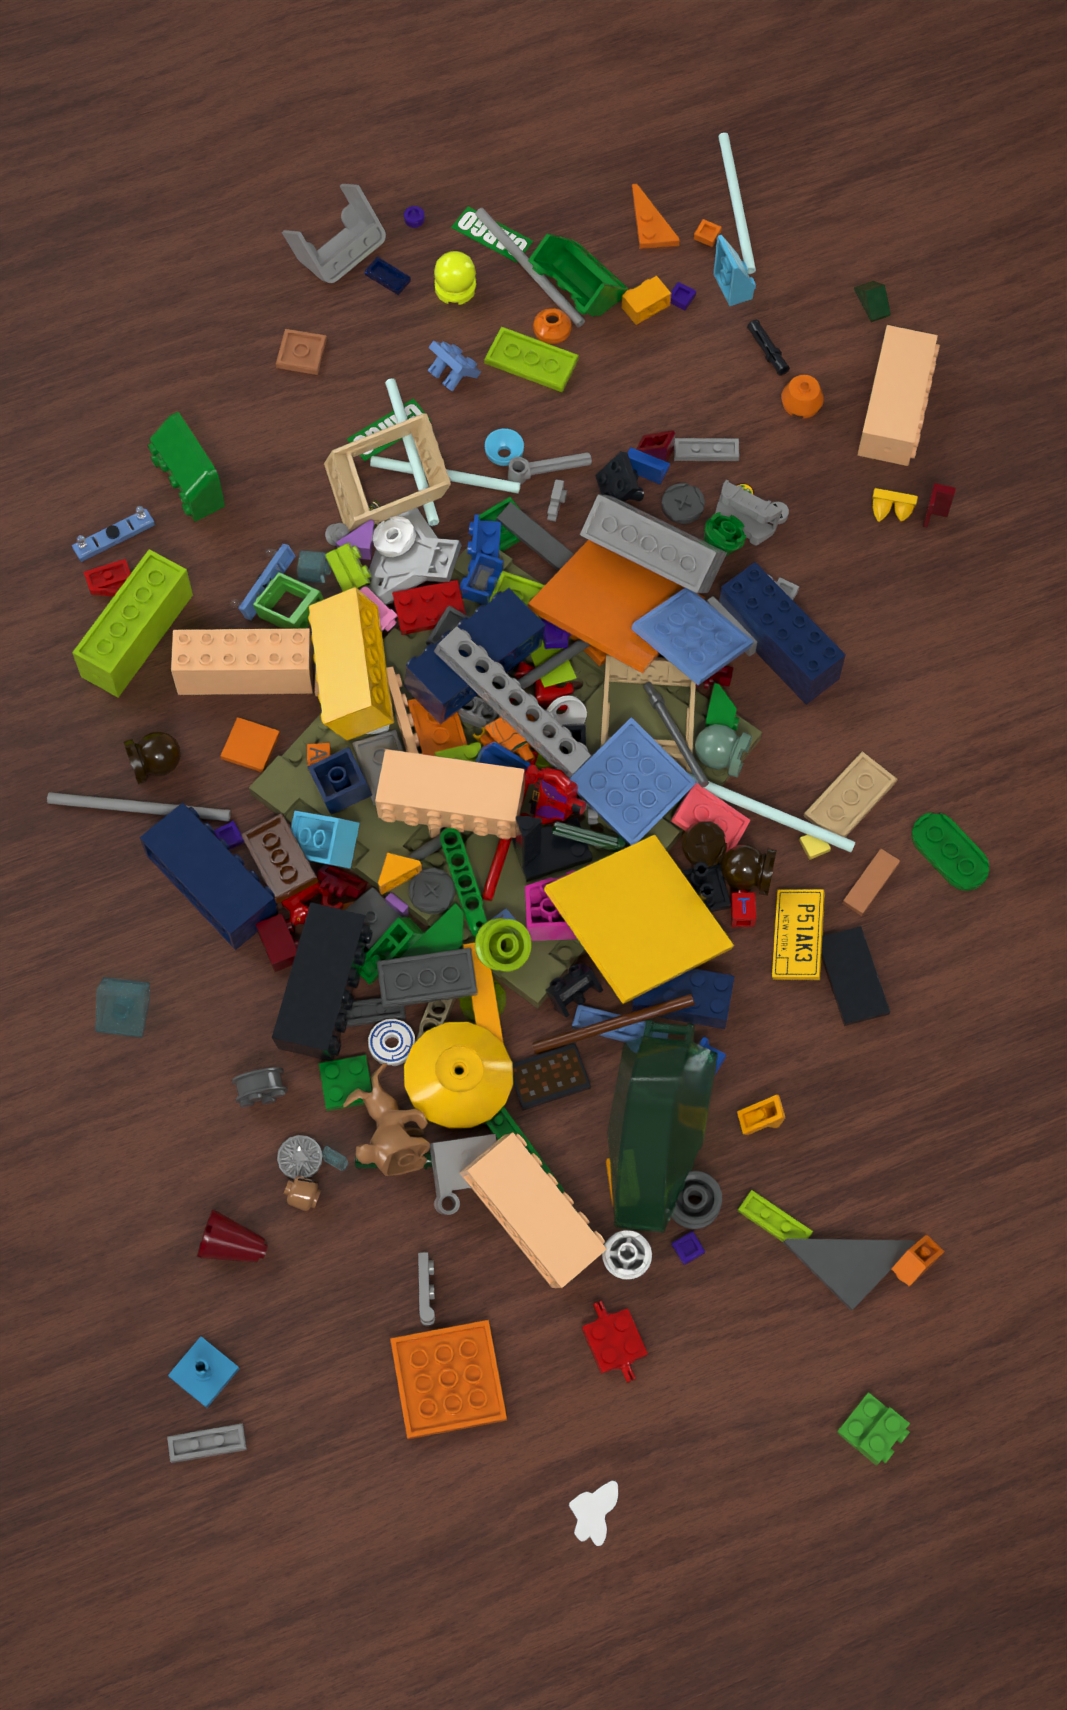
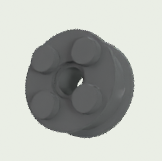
(258, 1086)
(704, 1213)

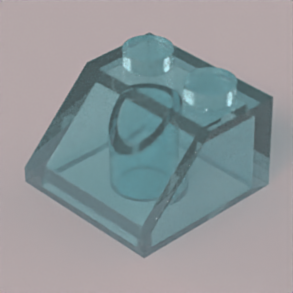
(122, 1006)

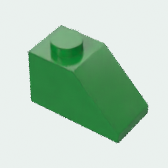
(721, 709)

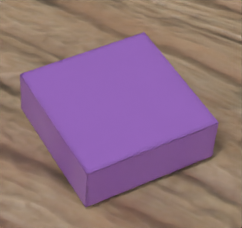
(397, 904)

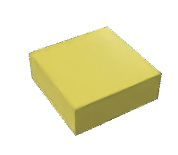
(814, 847)

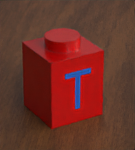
(743, 909)

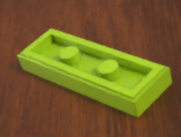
(772, 1218)

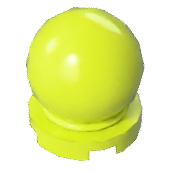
(455, 277)

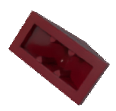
(658, 444)

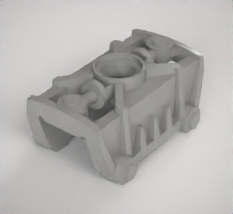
(750, 511)

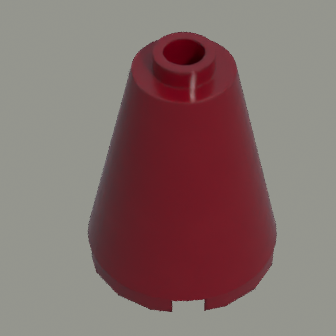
(230, 1241)

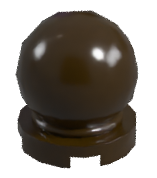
(153, 755)
(747, 868)

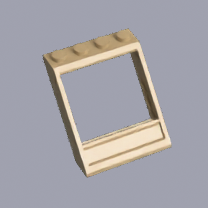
(346, 481)
(658, 673)

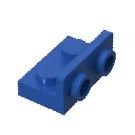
(485, 537)

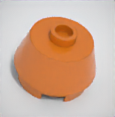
(802, 396)

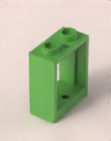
(276, 588)

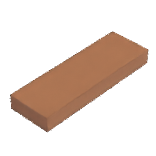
(871, 882)

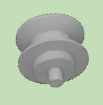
(336, 532)

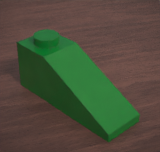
(391, 945)

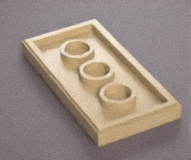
(851, 796)

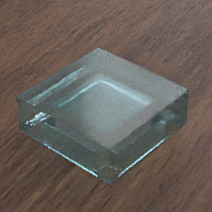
(334, 1158)

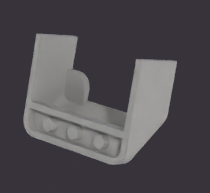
(349, 246)

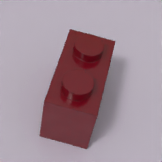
(277, 941)

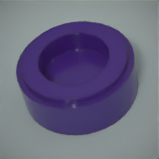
(414, 216)

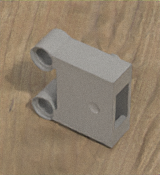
(450, 1159)

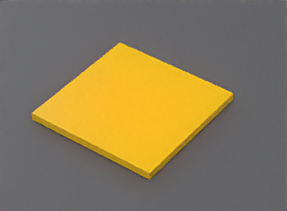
(638, 918)

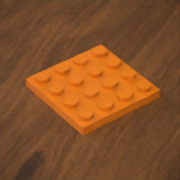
(448, 1379)

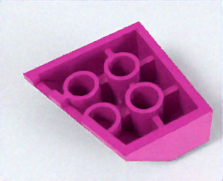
(542, 916)

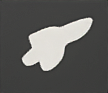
(591, 1512)

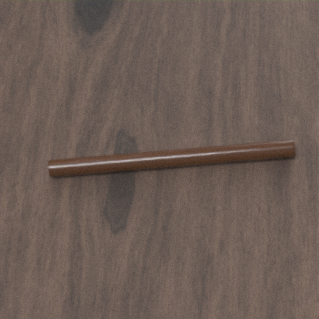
(613, 1023)

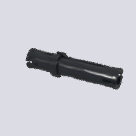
(773, 354)

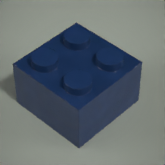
(339, 781)

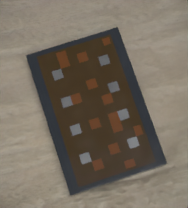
(549, 1076)

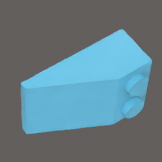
(732, 274)
(325, 838)

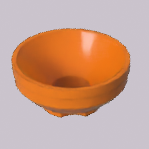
(552, 332)

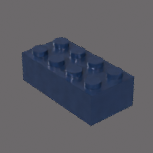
(710, 993)

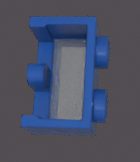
(482, 578)

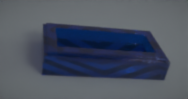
(387, 275)

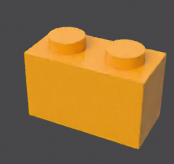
(646, 300)

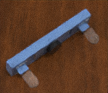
(113, 535)
(280, 562)

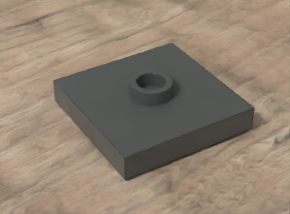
(377, 912)

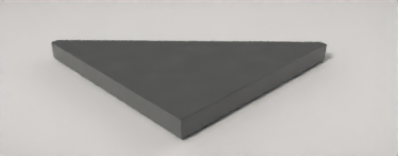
(849, 1265)

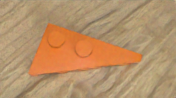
(651, 226)

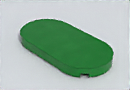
(950, 851)

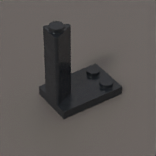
(544, 853)

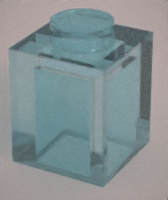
(313, 566)

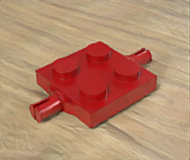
(614, 1341)

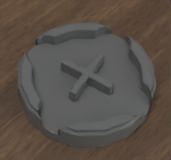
(683, 503)
(432, 891)

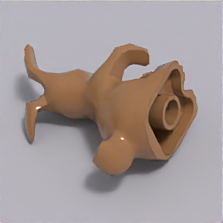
(391, 1145)

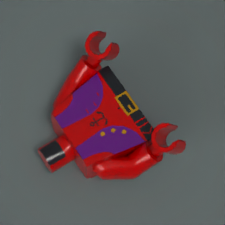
(553, 795)

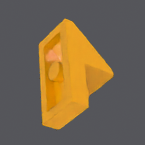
(761, 1115)

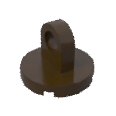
(704, 843)

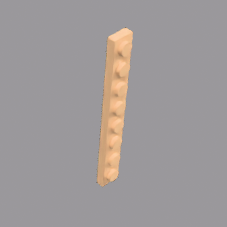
(404, 721)

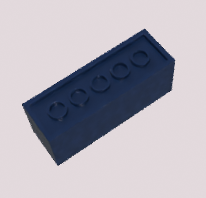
(501, 627)
(783, 633)
(209, 875)

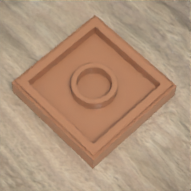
(301, 351)

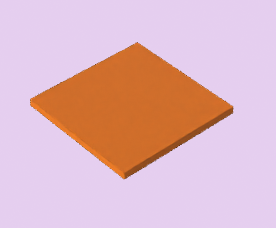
(601, 598)

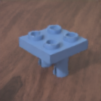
(452, 356)

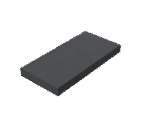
(426, 978)

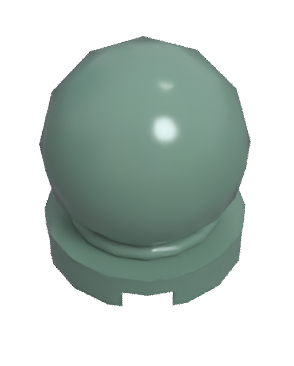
(722, 748)

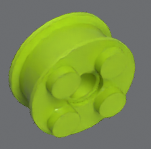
(489, 944)

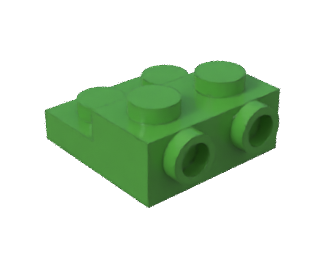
(874, 1429)

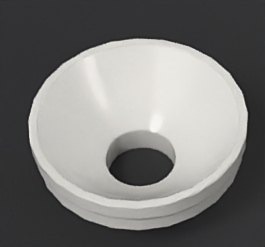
(575, 713)

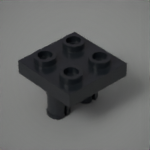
(620, 479)
(709, 886)

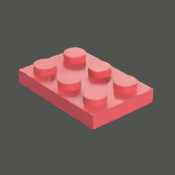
(704, 806)

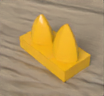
(883, 502)

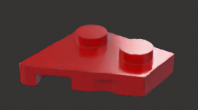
(107, 578)

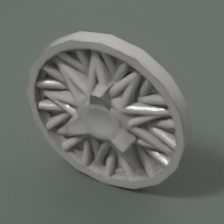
(299, 1157)

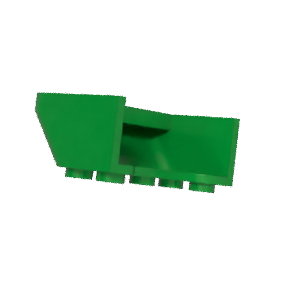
(579, 272)
(188, 467)

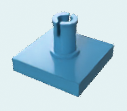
(203, 1372)

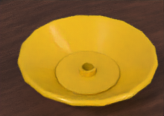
(455, 1098)

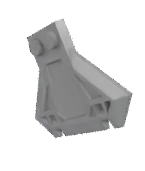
(425, 561)

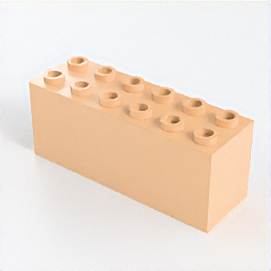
(899, 396)
(242, 661)
(450, 793)
(534, 1210)

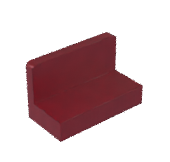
(939, 502)

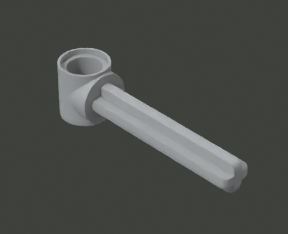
(544, 466)

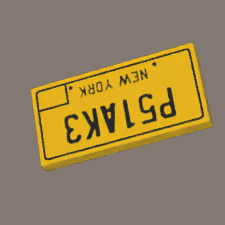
(798, 935)

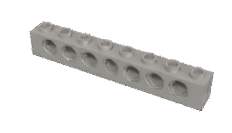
(514, 715)

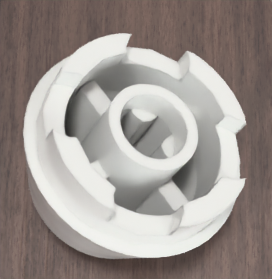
(627, 1255)

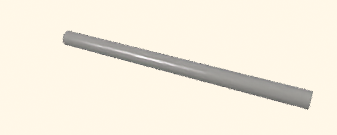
(522, 259)
(132, 806)

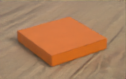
(250, 745)

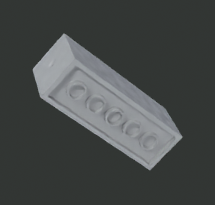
(653, 543)

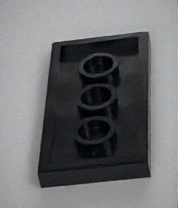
(853, 976)

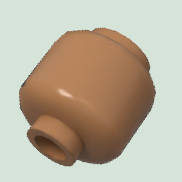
(302, 1193)

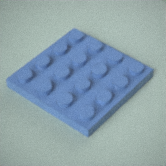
(692, 635)
(632, 782)

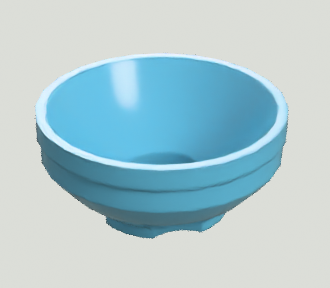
(500, 440)

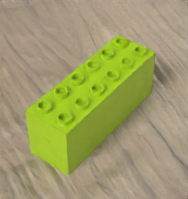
(133, 623)

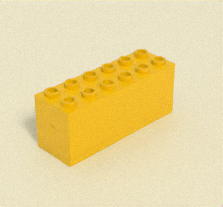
(350, 664)

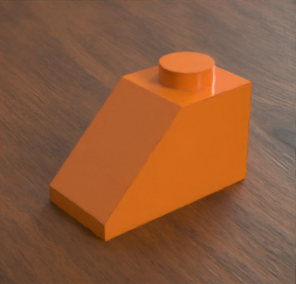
(917, 1260)

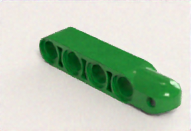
(474, 918)

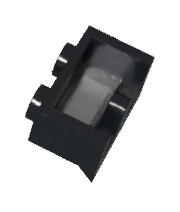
(572, 987)

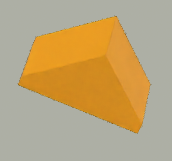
(397, 871)

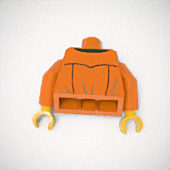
(506, 736)

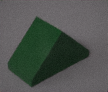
(874, 300)

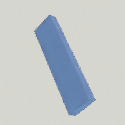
(587, 1016)

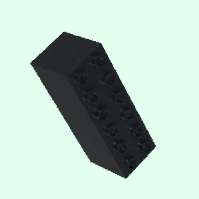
(322, 982)

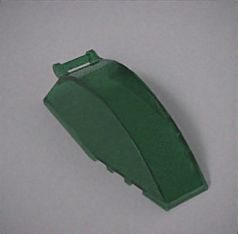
(657, 1123)

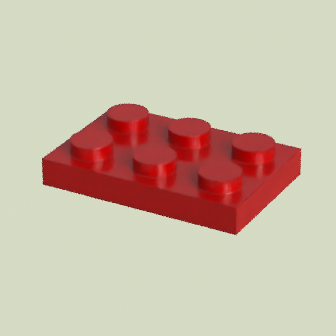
(423, 606)

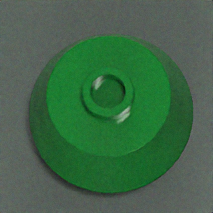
(724, 533)

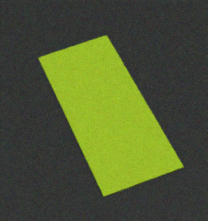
(560, 674)

